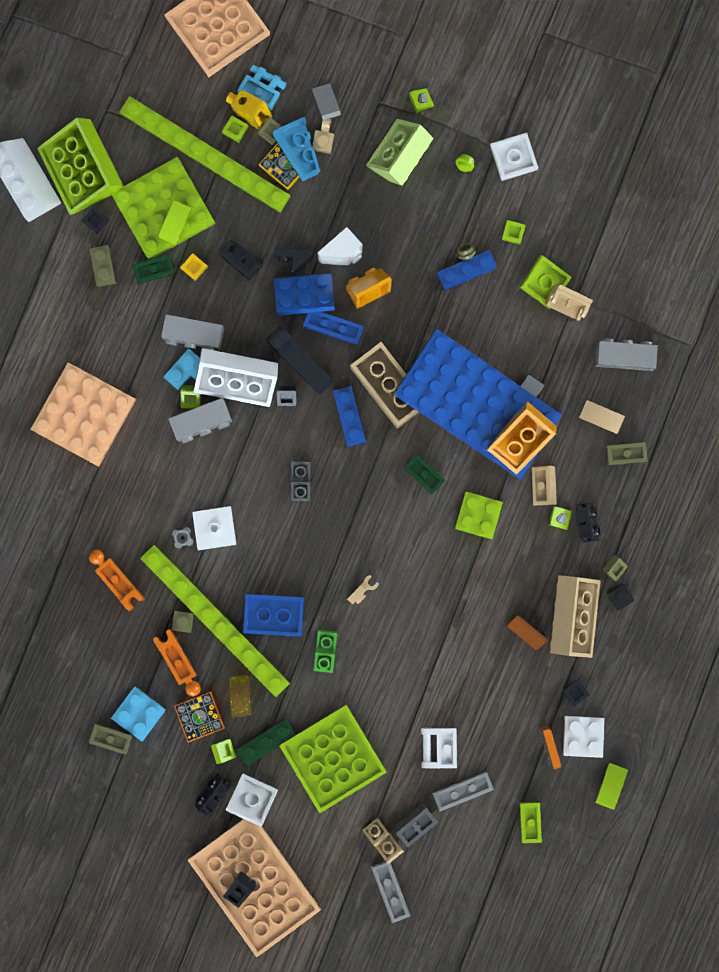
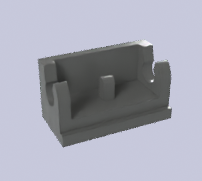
(414, 824)

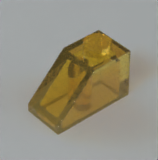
(240, 696)

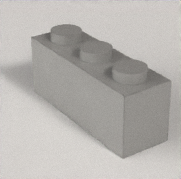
(192, 333)
(626, 355)
(200, 420)

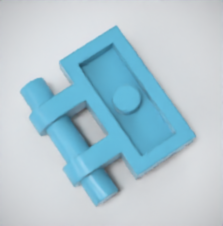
(260, 90)

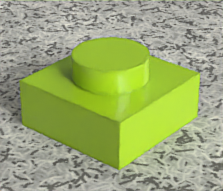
(235, 129)
(513, 232)
(223, 751)

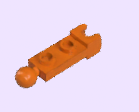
(115, 579)
(178, 662)

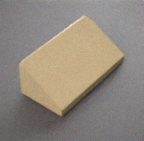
(544, 485)

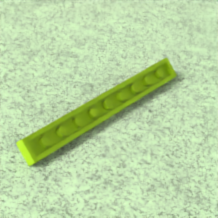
(204, 154)
(215, 621)

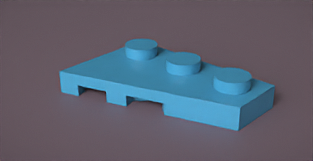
(297, 147)

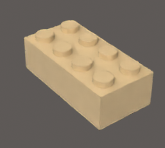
(381, 378)

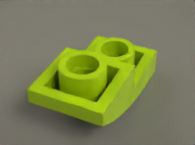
(175, 222)
(611, 786)

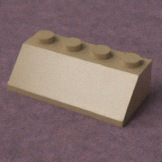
(575, 616)

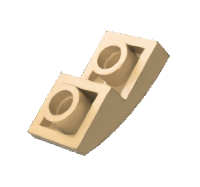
(602, 417)
(383, 840)

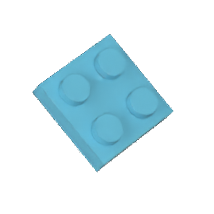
(138, 713)

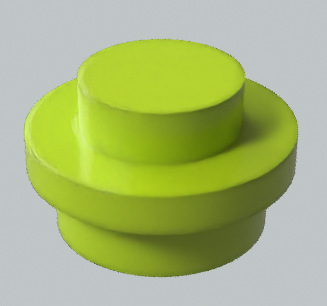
(465, 163)

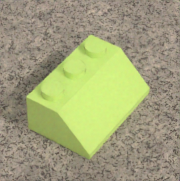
(400, 151)

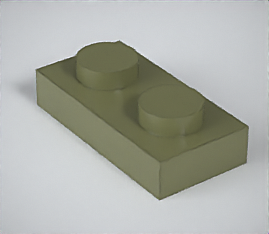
(102, 266)
(626, 453)
(110, 739)

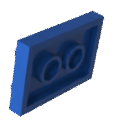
(304, 294)
(273, 615)

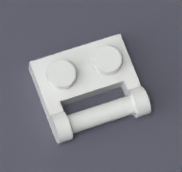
(445, 748)

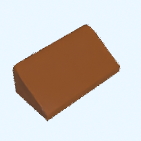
(527, 632)

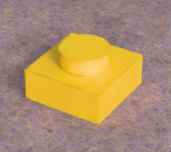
(194, 267)

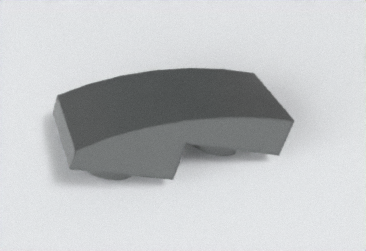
(300, 480)

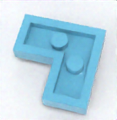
(183, 369)

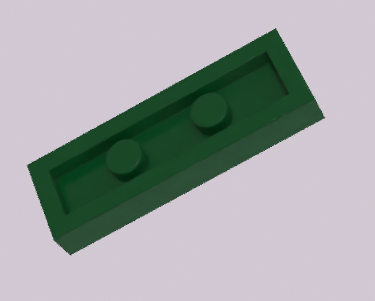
(266, 742)

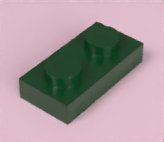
(153, 269)
(424, 474)

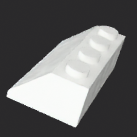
(26, 180)
(236, 377)

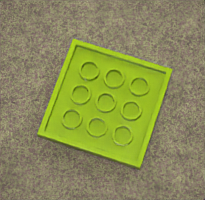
(148, 203)
(333, 758)

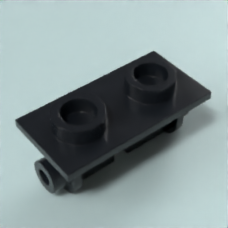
(588, 515)
(216, 787)

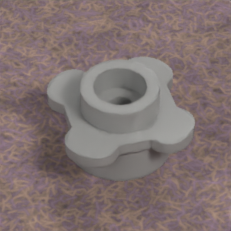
(177, 537)

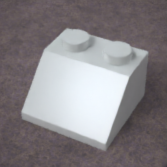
(341, 250)

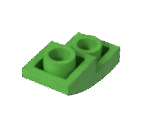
(325, 651)

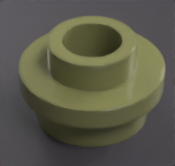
(466, 251)

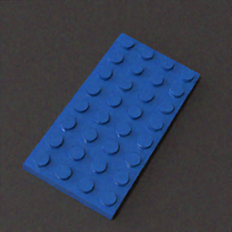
(465, 395)

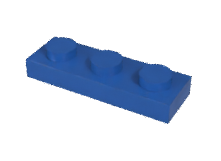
(466, 270)
(334, 327)
(349, 416)

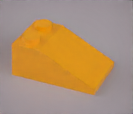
(369, 287)
(522, 437)

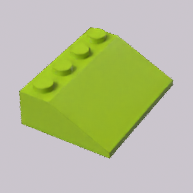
(79, 165)

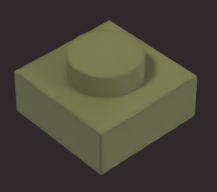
(267, 130)
(615, 568)
(183, 621)

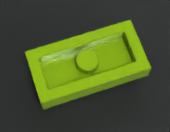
(530, 822)

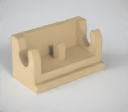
(568, 302)

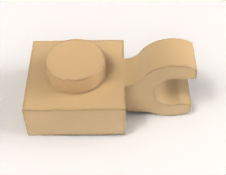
(323, 139)
(359, 594)

